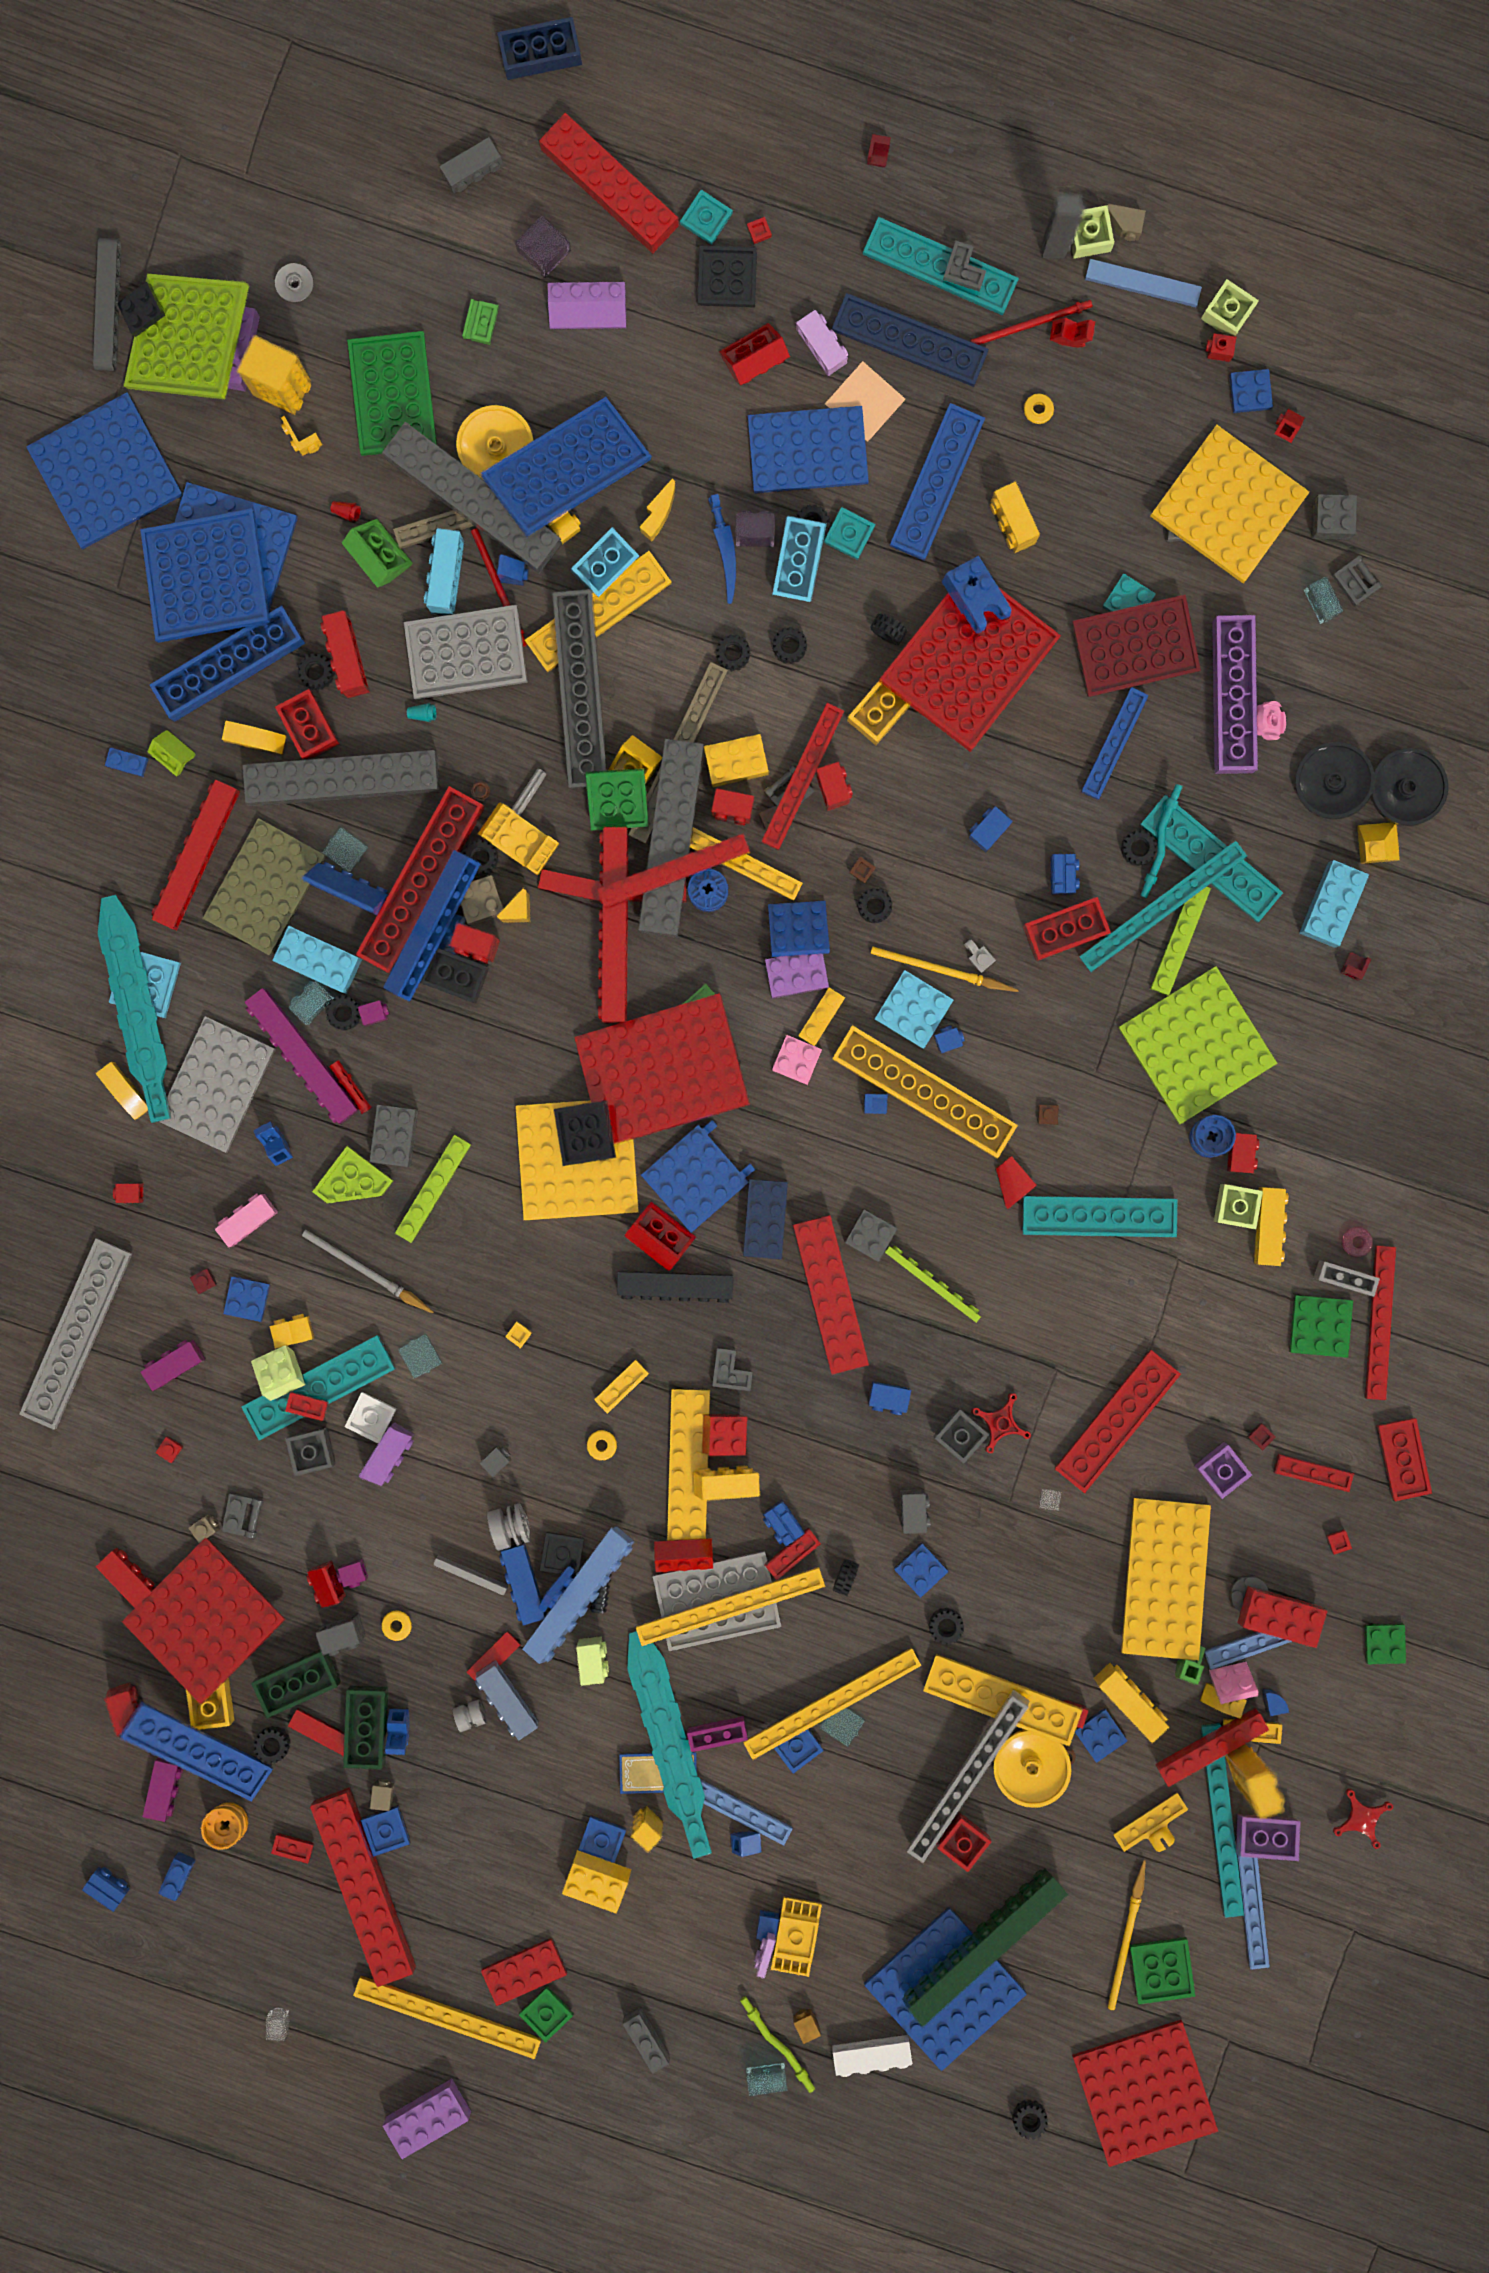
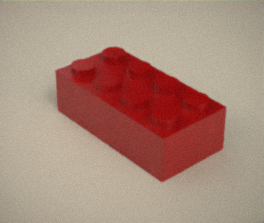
(345, 654)
(1066, 929)
(1282, 1616)

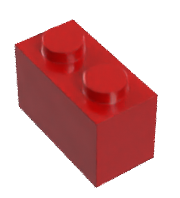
(1242, 1154)

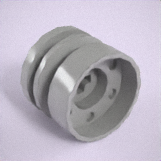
(510, 1526)

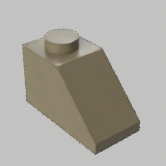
(1126, 221)

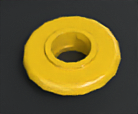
(1040, 399)
(611, 1445)
(392, 1634)

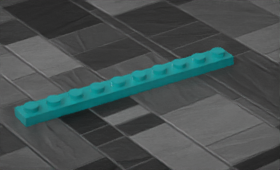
(1163, 906)
(1223, 1833)

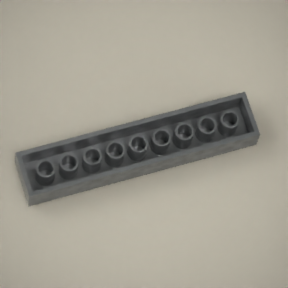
(467, 496)
(579, 685)
(341, 778)
(672, 833)

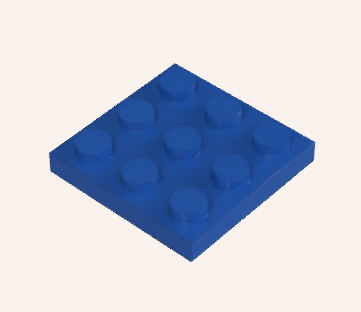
(798, 928)

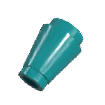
(422, 712)

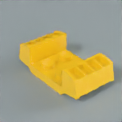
(518, 838)
(796, 1936)

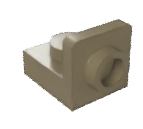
(204, 1527)

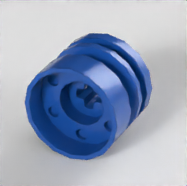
(713, 900)
(1223, 1133)

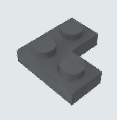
(960, 272)
(725, 1374)

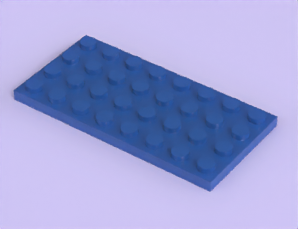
(566, 466)

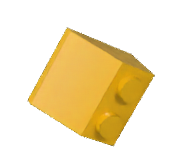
(636, 755)

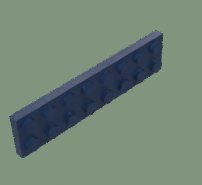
(910, 340)

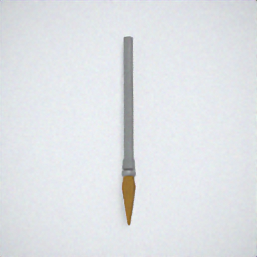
(407, 1296)

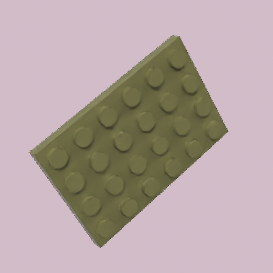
(263, 887)

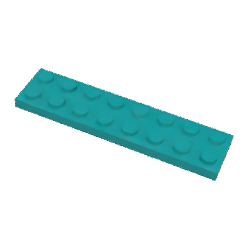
(928, 262)
(1198, 845)
(1099, 1216)
(324, 1382)

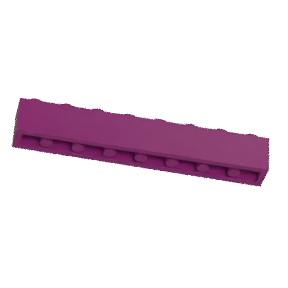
(301, 1055)

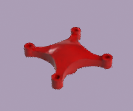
(1000, 1423)
(1362, 1818)

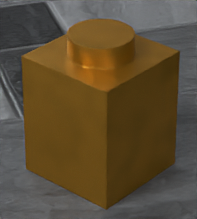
(806, 2025)

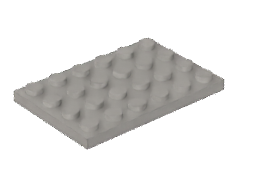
(465, 652)
(216, 1084)
(692, 1588)

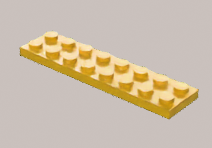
(627, 593)
(685, 1510)
(988, 1694)

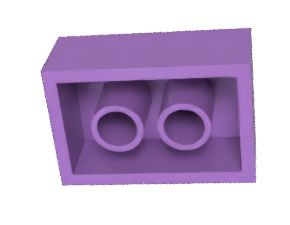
(796, 974)
(1268, 1837)

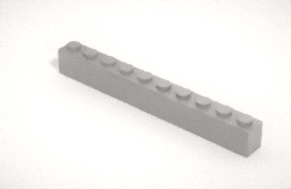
(968, 1776)

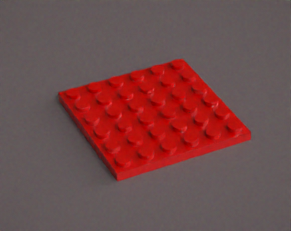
(203, 1620)
(1145, 2093)

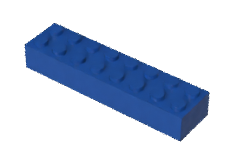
(226, 664)

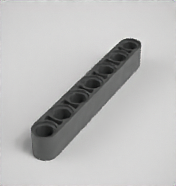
(106, 304)

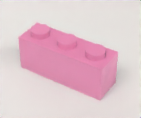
(245, 1219)

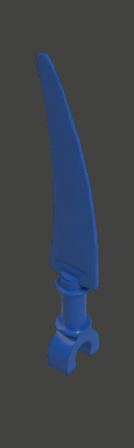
(726, 545)

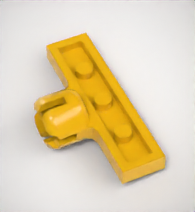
(1152, 1825)

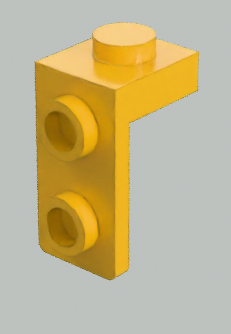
(308, 445)

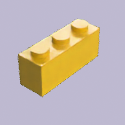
(647, 1828)

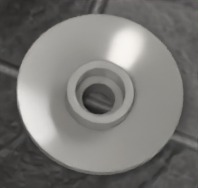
(292, 274)

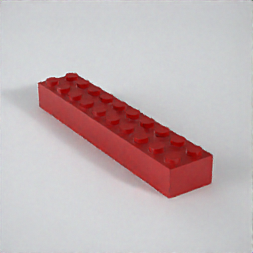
(445, 832)
(615, 928)
(363, 1887)

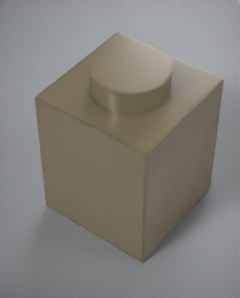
(382, 1795)

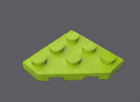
(352, 1179)

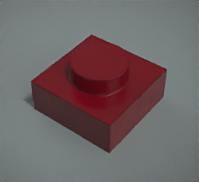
(203, 1281)
(1261, 1436)

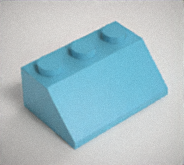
(604, 562)

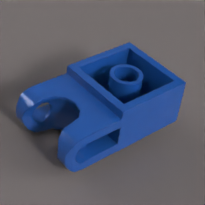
(977, 597)

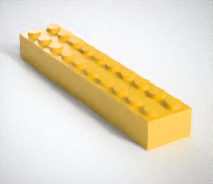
(924, 1092)

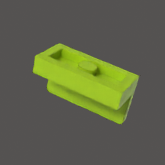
(170, 752)

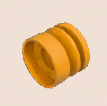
(216, 1833)

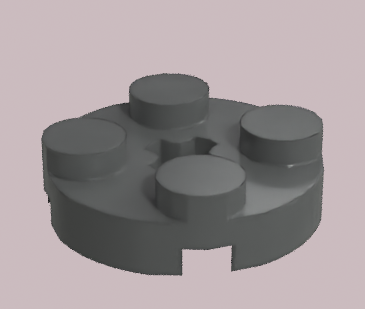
(1240, 1586)

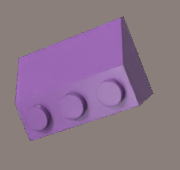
(387, 1455)

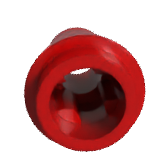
(346, 510)

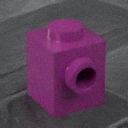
(373, 1013)
(352, 1573)

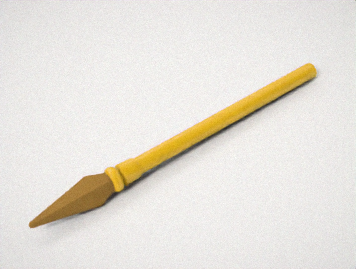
(970, 977)
(1137, 1891)

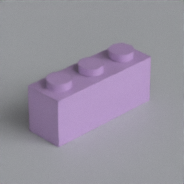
(822, 342)

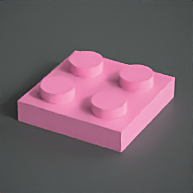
(797, 1059)
(1233, 1682)

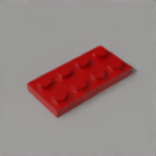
(1404, 1459)
(524, 1971)

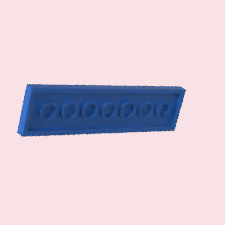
(937, 481)
(196, 1751)

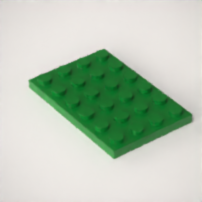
(390, 388)

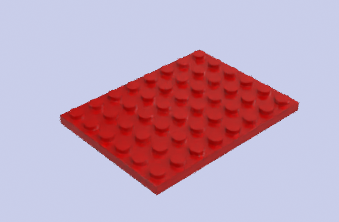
(966, 676)
(664, 1068)

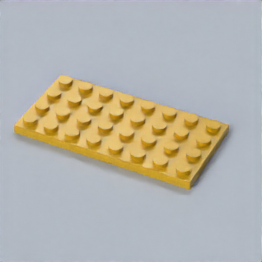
(1166, 1579)

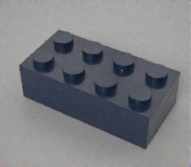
(539, 48)
(765, 1219)

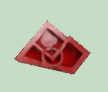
(1013, 1181)

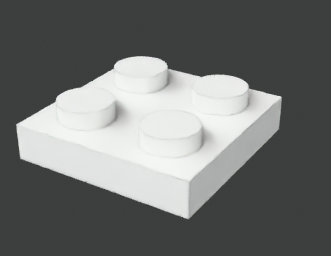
(370, 1417)

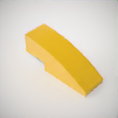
(659, 511)
(253, 737)
(123, 1090)

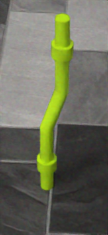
(754, 2015)

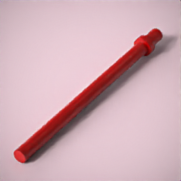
(1078, 307)
(492, 572)

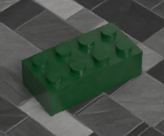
(295, 1683)
(365, 1727)

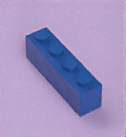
(523, 1583)

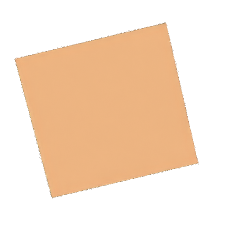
(872, 393)

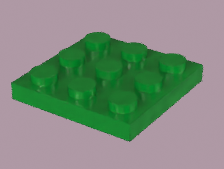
(617, 798)
(1321, 1326)
(1162, 1970)

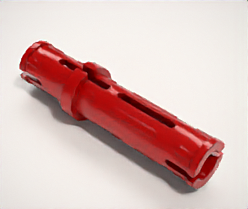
(349, 1085)

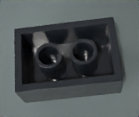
(455, 975)

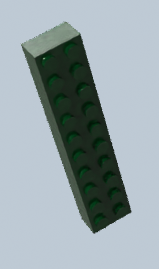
(983, 1947)

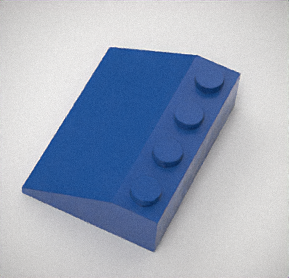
(346, 888)

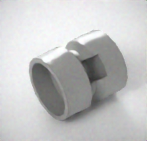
(471, 1715)

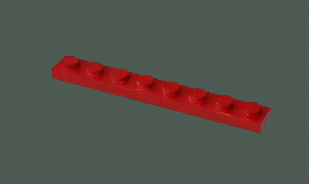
(802, 776)
(673, 870)
(1380, 1323)

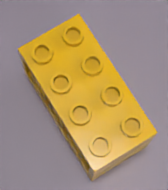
(274, 375)

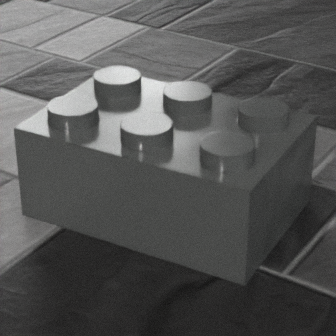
(393, 1135)

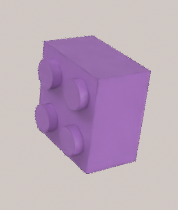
(1223, 1470)

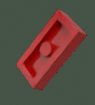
(306, 1406)
(292, 1848)

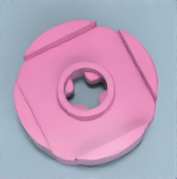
(1267, 712)

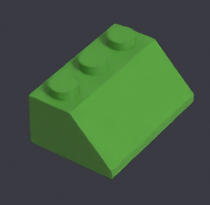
(376, 552)

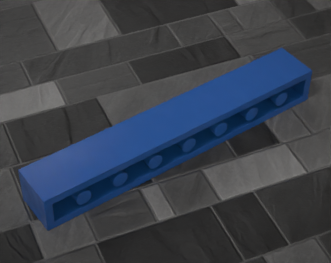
(431, 925)

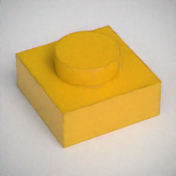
(518, 1334)

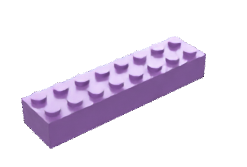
(1234, 694)

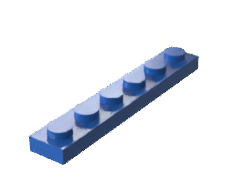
(1114, 743)

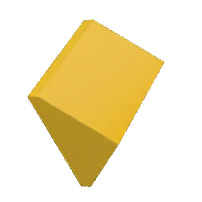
(517, 910)

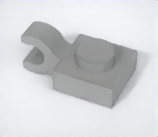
(980, 957)

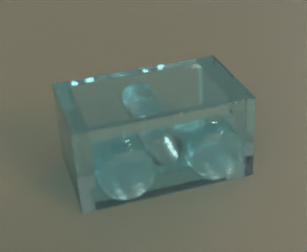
(1323, 600)
(310, 1002)
(766, 2079)

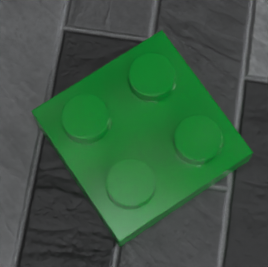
(1385, 1644)
(546, 2014)

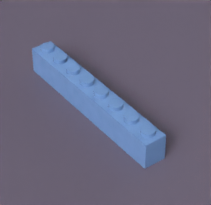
(578, 1595)

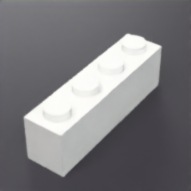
(872, 2055)

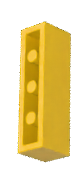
(1270, 1227)

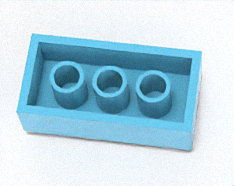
(799, 558)
(445, 572)
(1334, 903)
(317, 959)

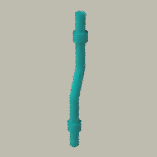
(1151, 877)

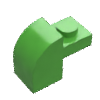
(1190, 1669)

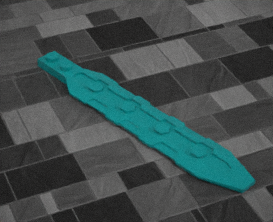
(134, 1005)
(668, 1740)

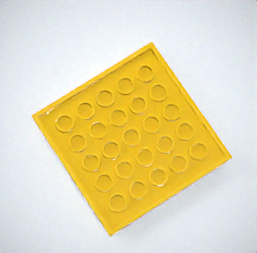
(1229, 504)
(574, 1189)

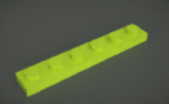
(1179, 942)
(433, 1188)
(939, 1287)

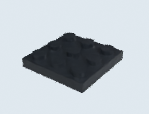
(727, 276)
(584, 1133)

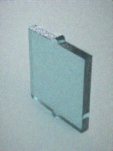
(345, 850)
(420, 1356)
(843, 1726)

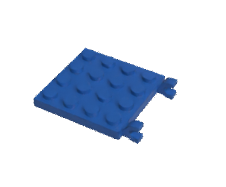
(696, 1177)

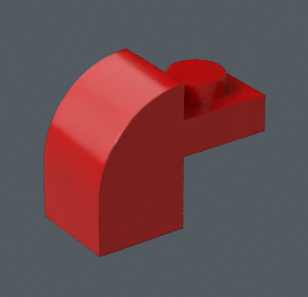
(1072, 333)

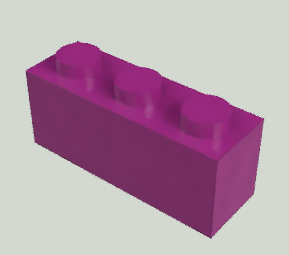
(172, 1364)
(717, 1734)
(162, 1790)

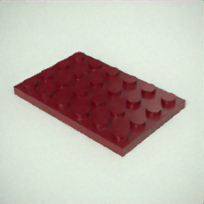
(1136, 645)

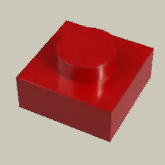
(759, 230)
(169, 1449)
(1339, 1542)

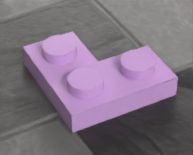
(764, 1954)

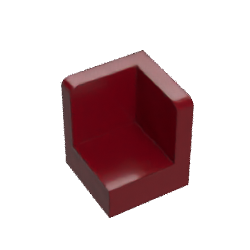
(878, 150)
(1355, 966)

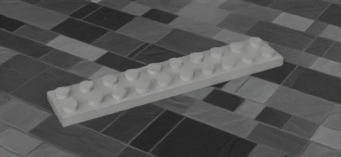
(75, 1333)

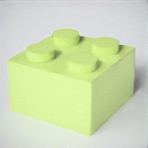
(1094, 233)
(1229, 309)
(1238, 1206)
(278, 1373)
(591, 1660)

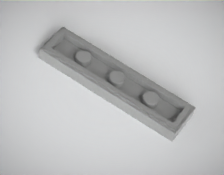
(470, 1575)

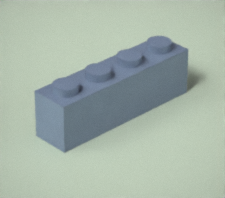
(506, 1700)

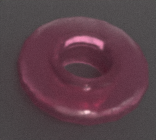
(1366, 1245)

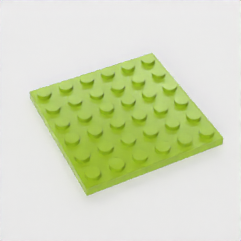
(194, 341)
(1197, 1045)

